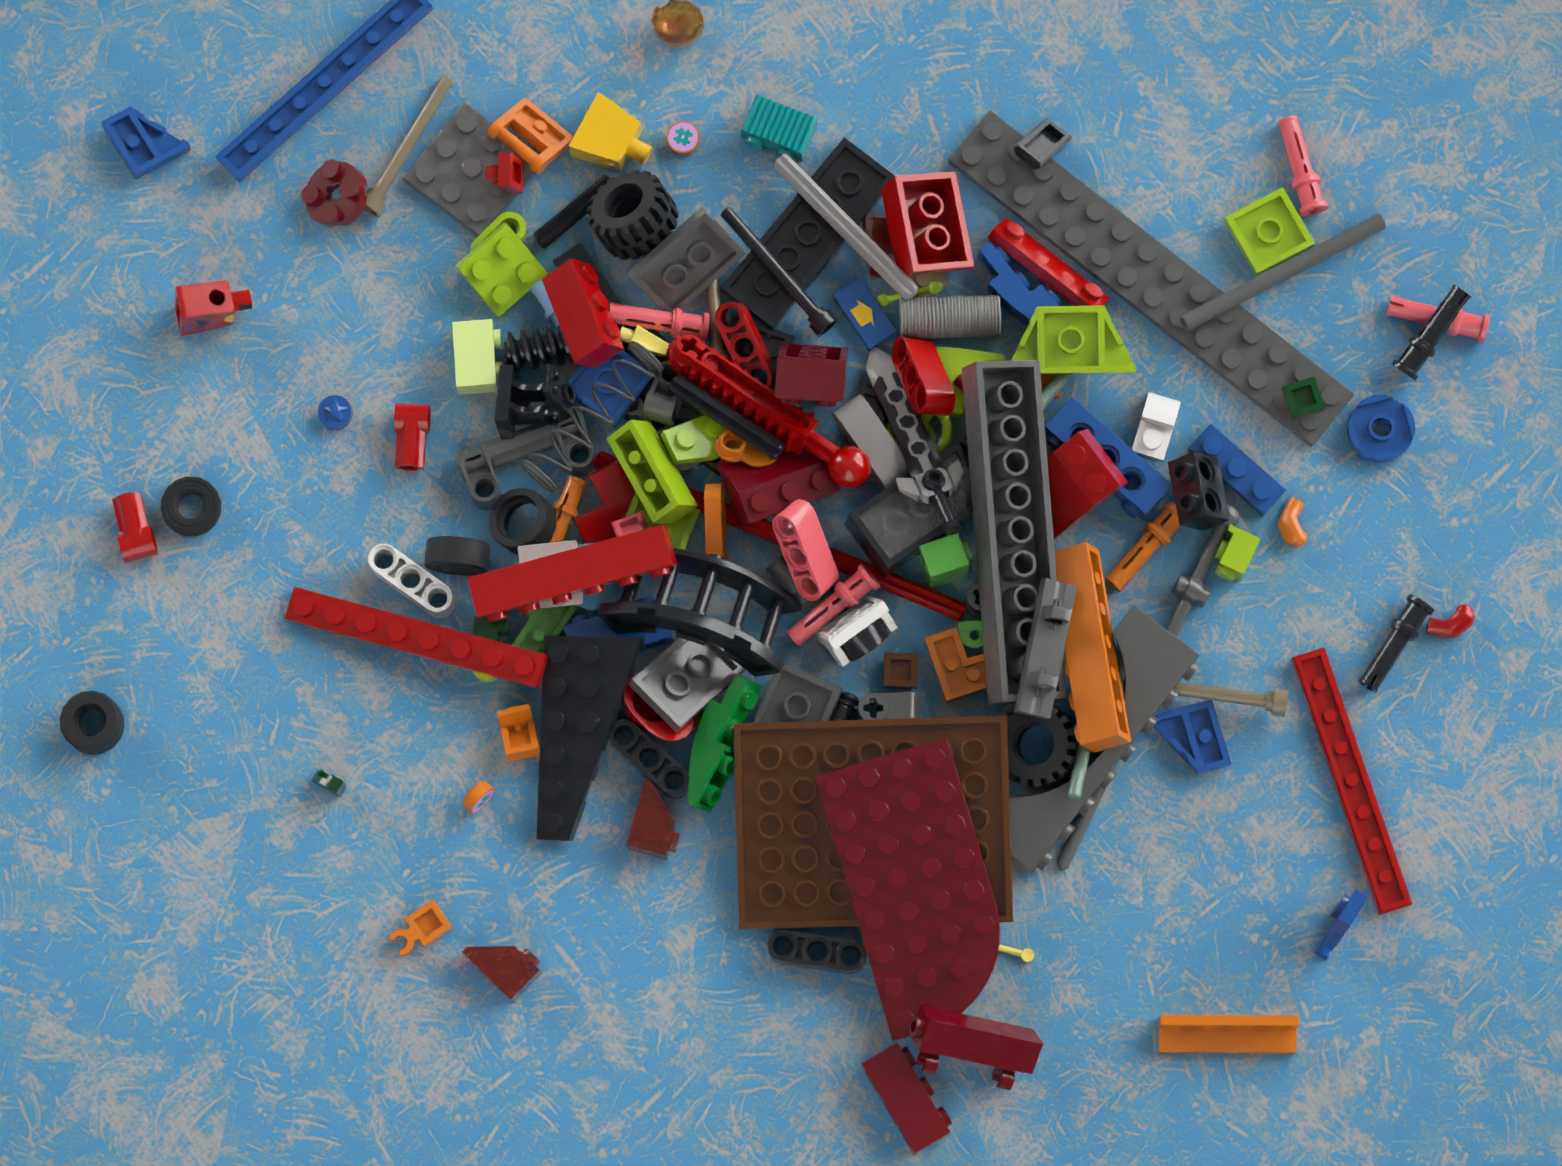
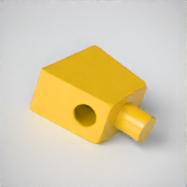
(609, 136)

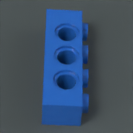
(1153, 485)

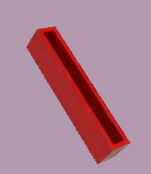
(573, 572)

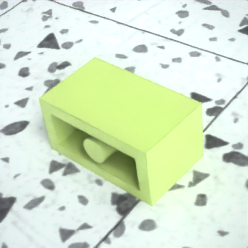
(476, 356)

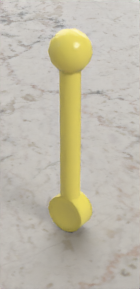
(1026, 955)

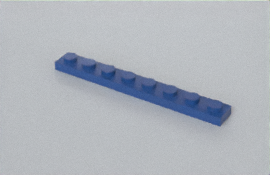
(321, 86)

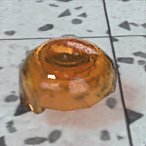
(678, 23)

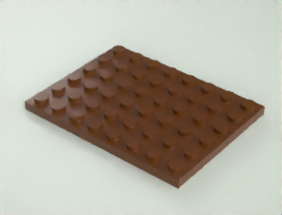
(783, 835)

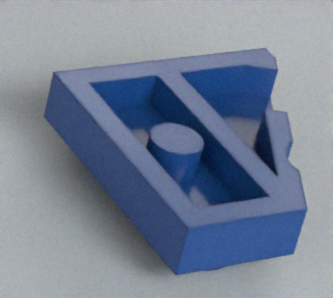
(1344, 915)

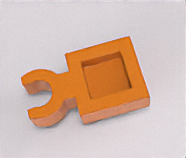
(425, 925)

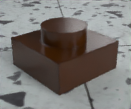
(900, 670)

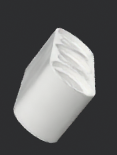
(401, 568)

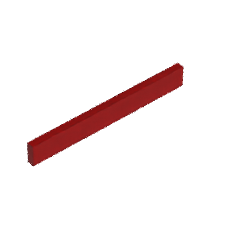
(1351, 781)

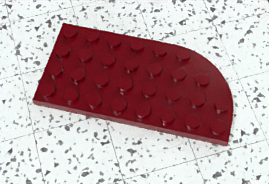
(914, 879)

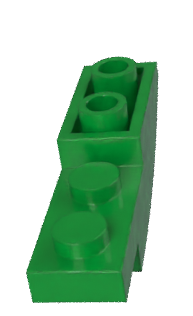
(712, 750)

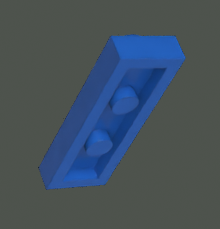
(1239, 471)

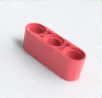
(805, 550)

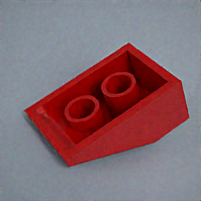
(1080, 480)

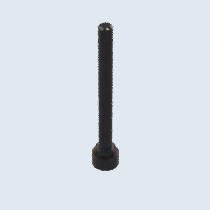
(820, 319)

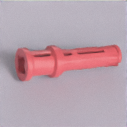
(1305, 180)
(672, 322)
(1464, 323)
(845, 596)

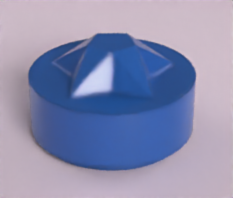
(335, 412)

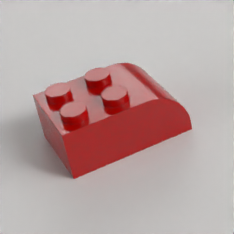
(927, 223)

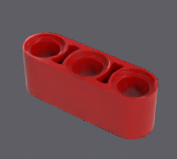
(745, 329)
(923, 376)

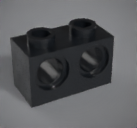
(1198, 491)

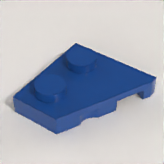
(142, 142)
(1195, 736)

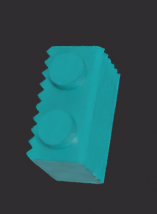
(778, 128)

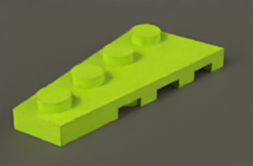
(693, 440)

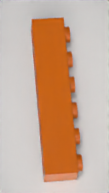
(1091, 653)

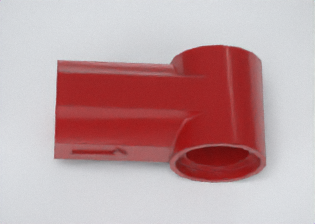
(411, 426)
(135, 535)

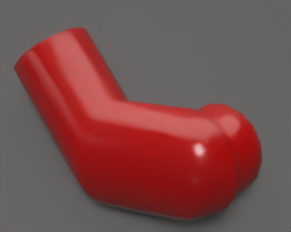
(1454, 625)

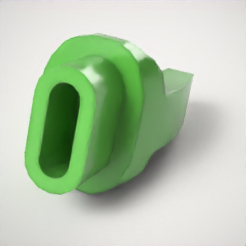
(964, 631)

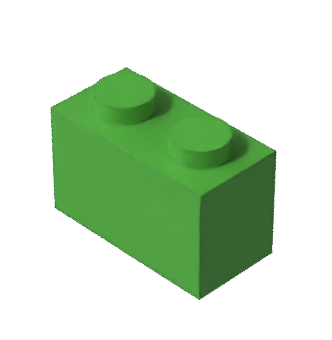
(945, 560)

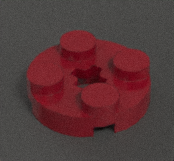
(320, 189)

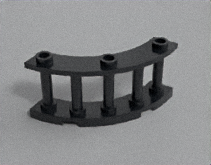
(695, 625)

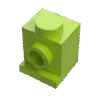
(1236, 553)

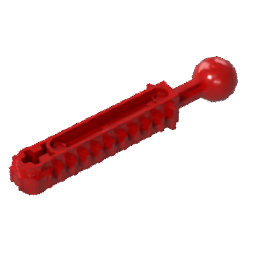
(757, 403)

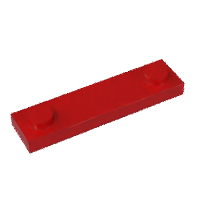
(1046, 265)

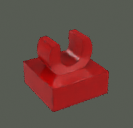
(507, 174)

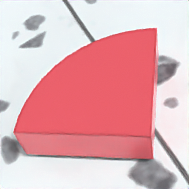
(630, 524)

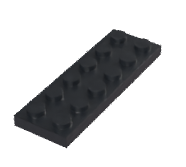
(803, 238)

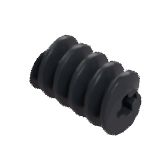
(536, 348)

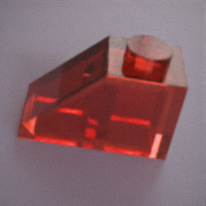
(652, 826)
(505, 967)

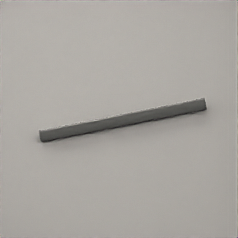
(1282, 272)

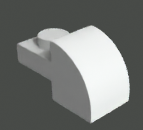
(1156, 427)

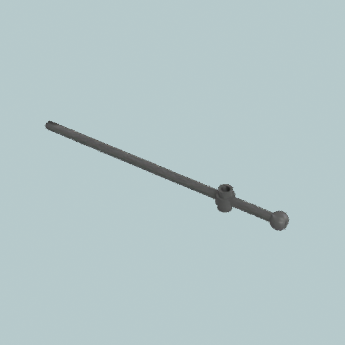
(1190, 592)

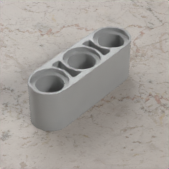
(868, 433)

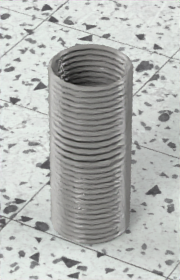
(960, 315)

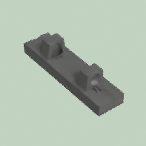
(1045, 649)

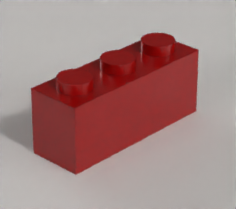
(583, 313)

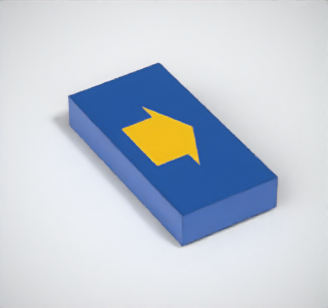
(864, 314)

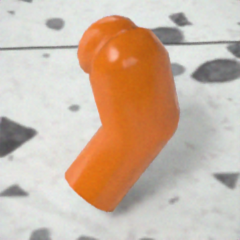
(1289, 525)

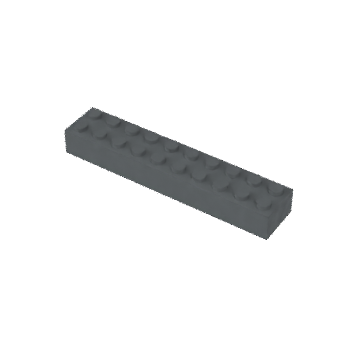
(1009, 513)

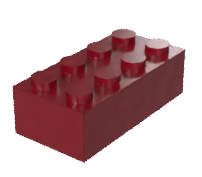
(811, 374)

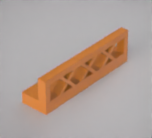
(1227, 1034)

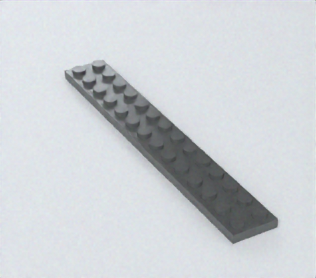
(1145, 275)

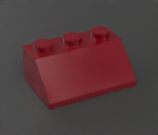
(771, 488)

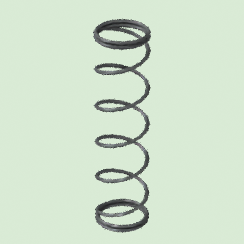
(650, 363)

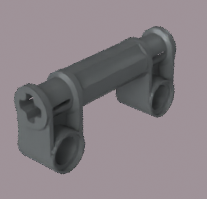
(479, 464)

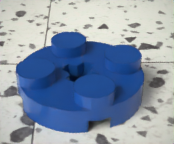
(1388, 411)

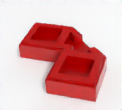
(615, 495)

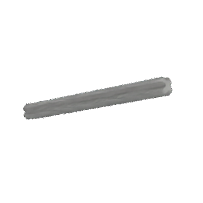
(846, 227)

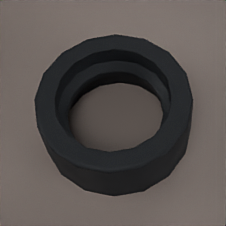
(505, 507)
(457, 555)

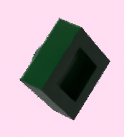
(1303, 398)

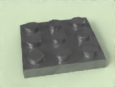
(454, 171)

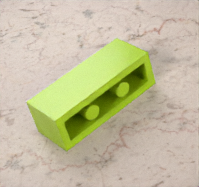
(652, 472)

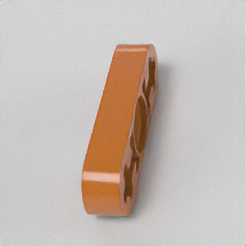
(715, 520)

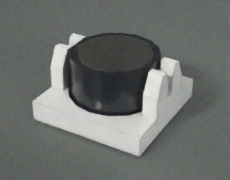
(857, 630)

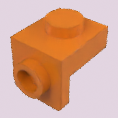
(518, 732)

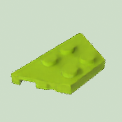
(1074, 341)

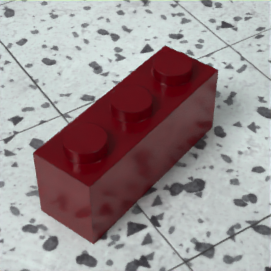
(907, 1098)

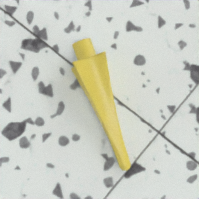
(645, 338)

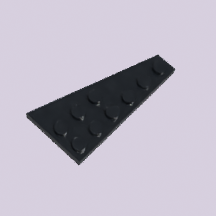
(577, 718)

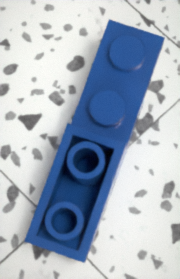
(1013, 287)

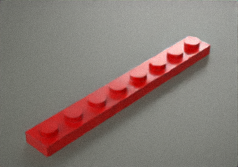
(416, 637)

